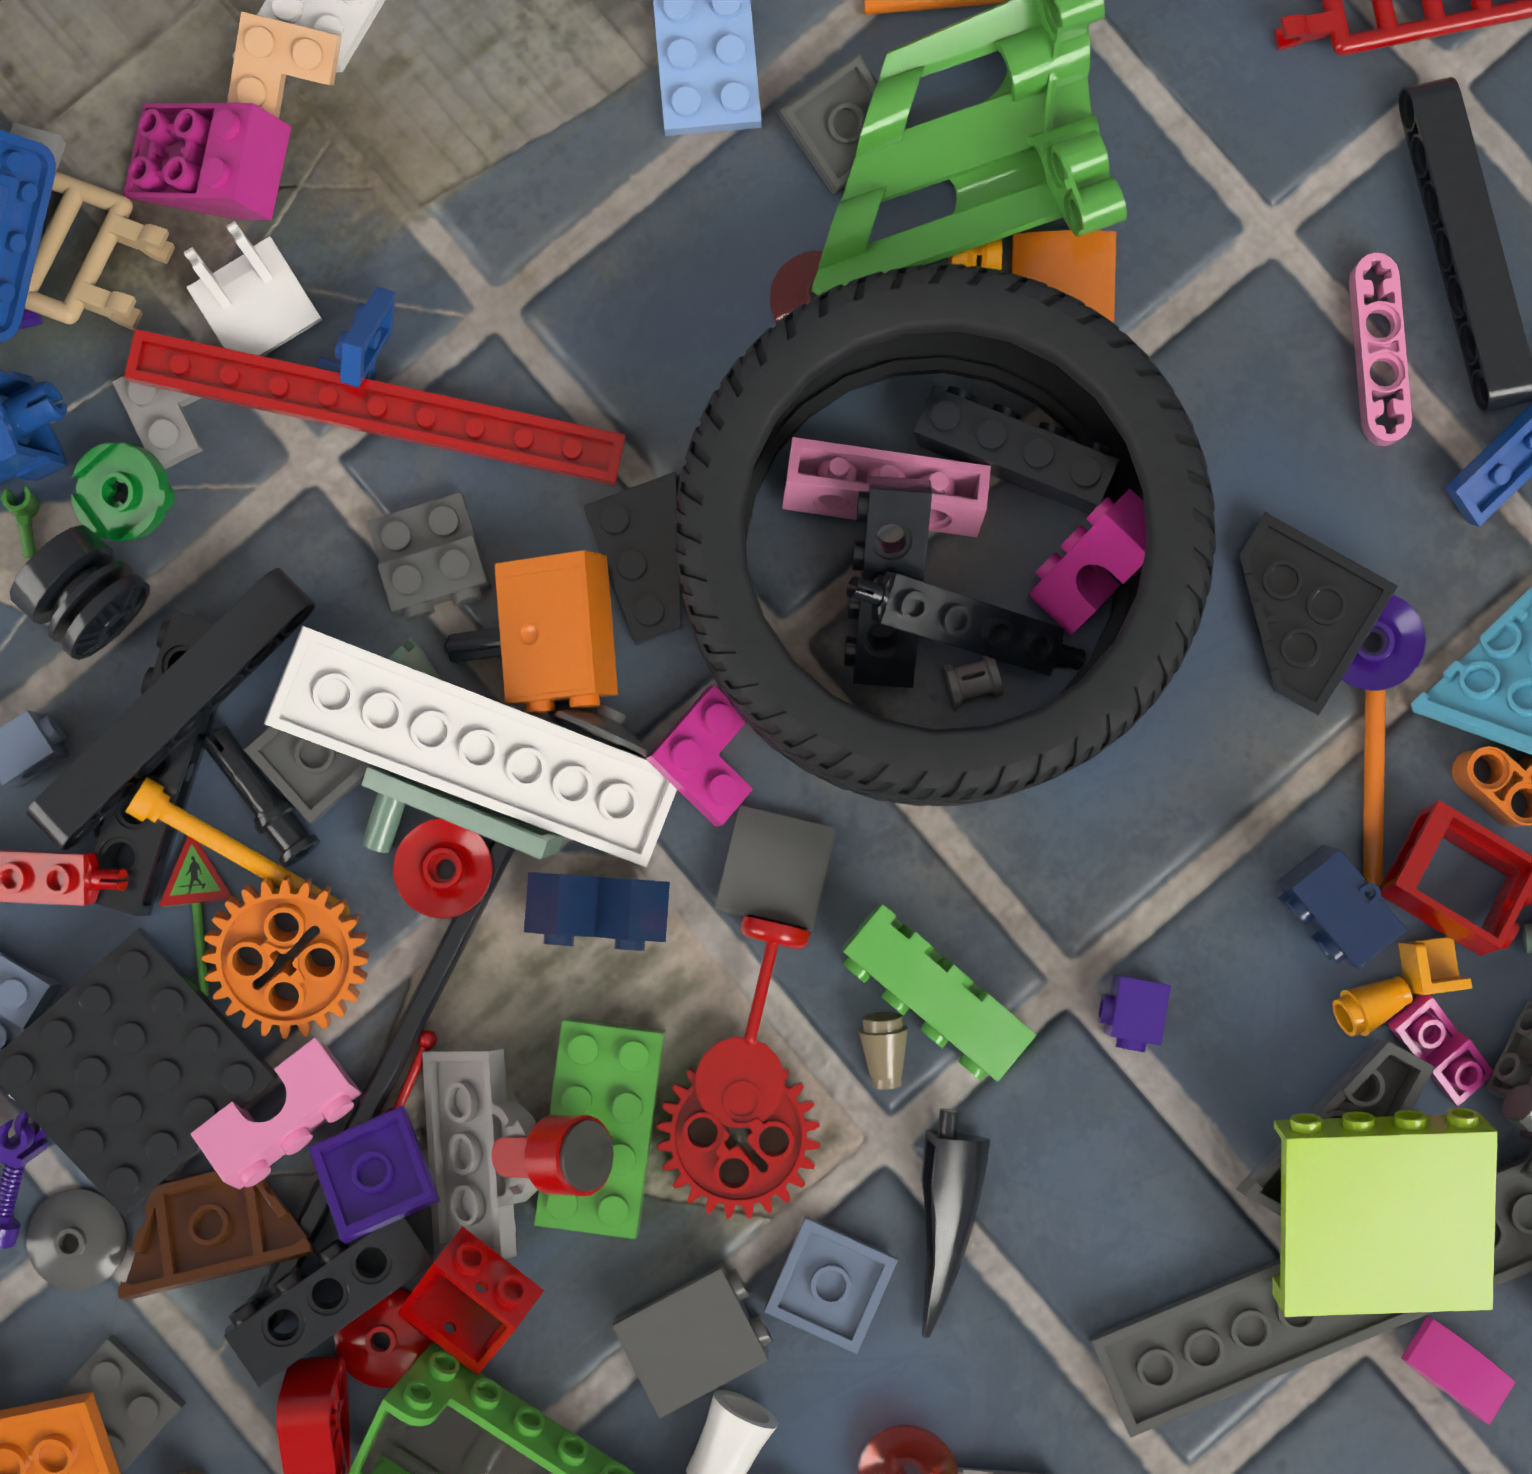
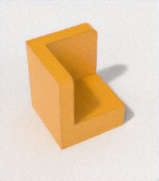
(1431, 966)

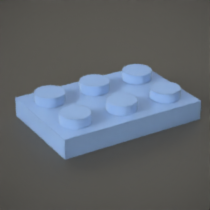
(707, 66)

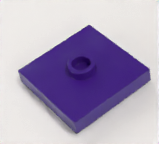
(373, 1174)

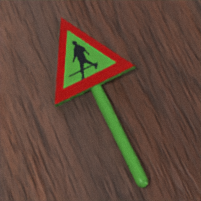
(195, 883)

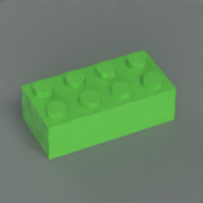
(614, 1077)

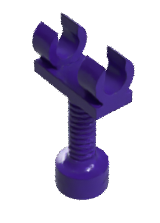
(15, 1154)

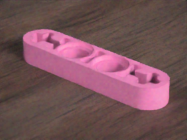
(1387, 349)

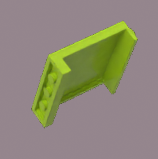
(1386, 1213)

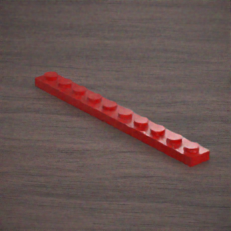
(374, 407)

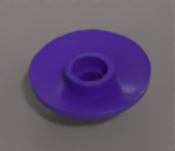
(1400, 653)

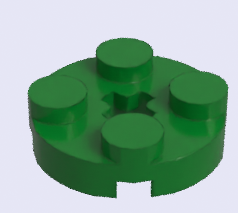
(147, 491)

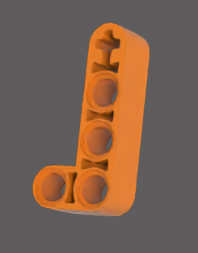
(1504, 780)

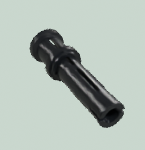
(271, 814)

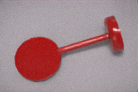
(745, 1056)

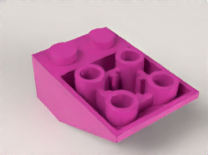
(208, 158)

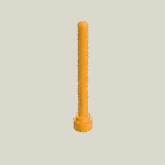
(154, 804)

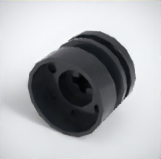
(79, 591)

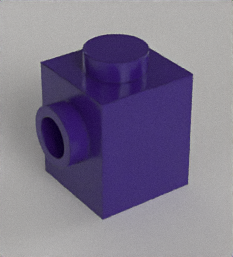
(1134, 1012)

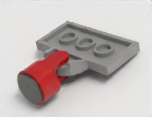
(493, 1152)

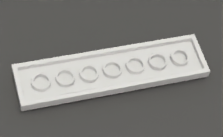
(470, 746)

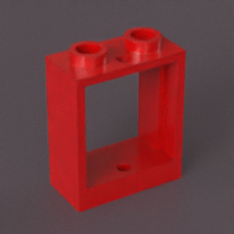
(1414, 856)
(476, 1332)

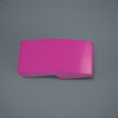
(1433, 1038)
(1458, 1370)

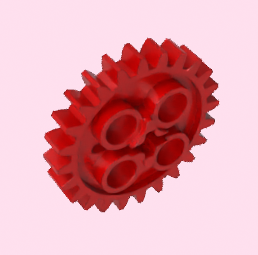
(701, 1162)

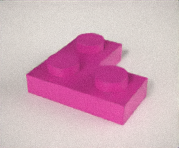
(692, 761)

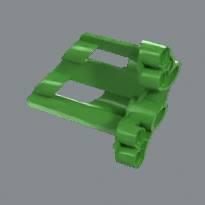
(1012, 159)

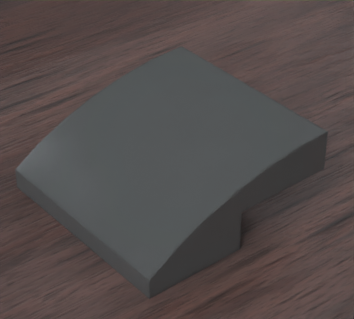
(775, 868)

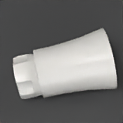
(731, 1435)

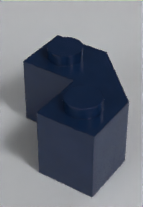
(596, 907)

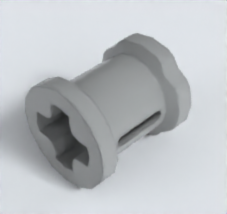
(972, 680)

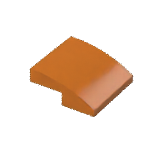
(1071, 264)

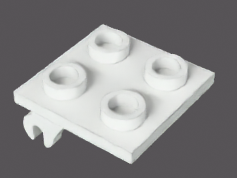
(253, 299)

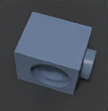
(29, 747)

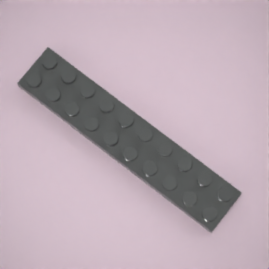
(1239, 1337)

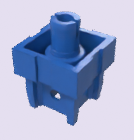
(26, 437)

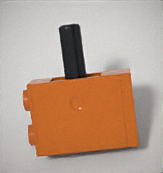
(550, 632)

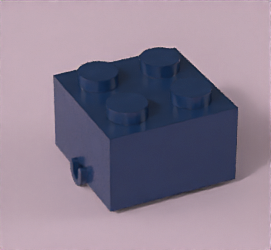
(1334, 900)

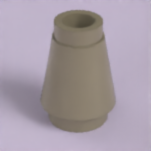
(884, 1048)

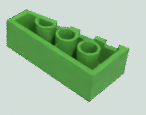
(936, 992)

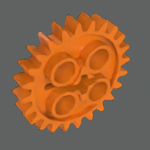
(254, 926)

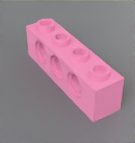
(828, 476)

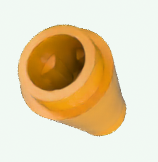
(1370, 1005)

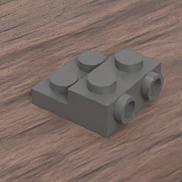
(429, 556)

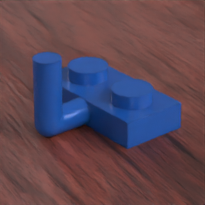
(364, 340)

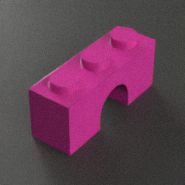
(1078, 582)

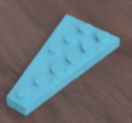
(1491, 685)

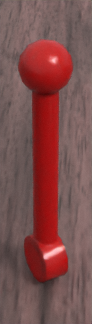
(427, 1040)

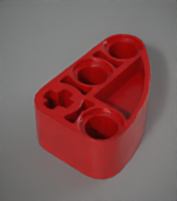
(314, 1417)

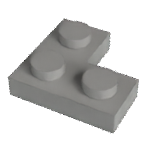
(160, 420)

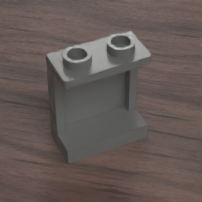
(693, 1339)

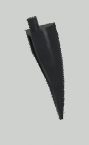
(952, 1190)

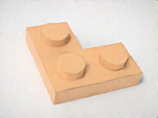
(275, 48)

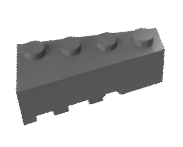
(1377, 1083)

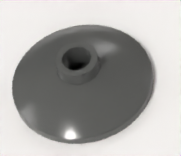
(604, 724)
(100, 1235)

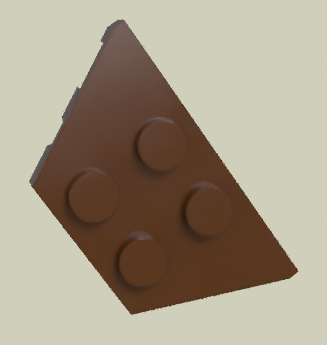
(210, 1231)

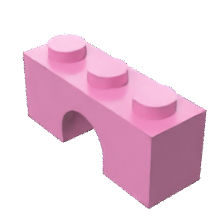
(315, 1093)

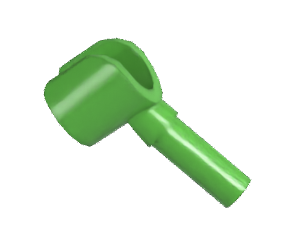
(24, 517)

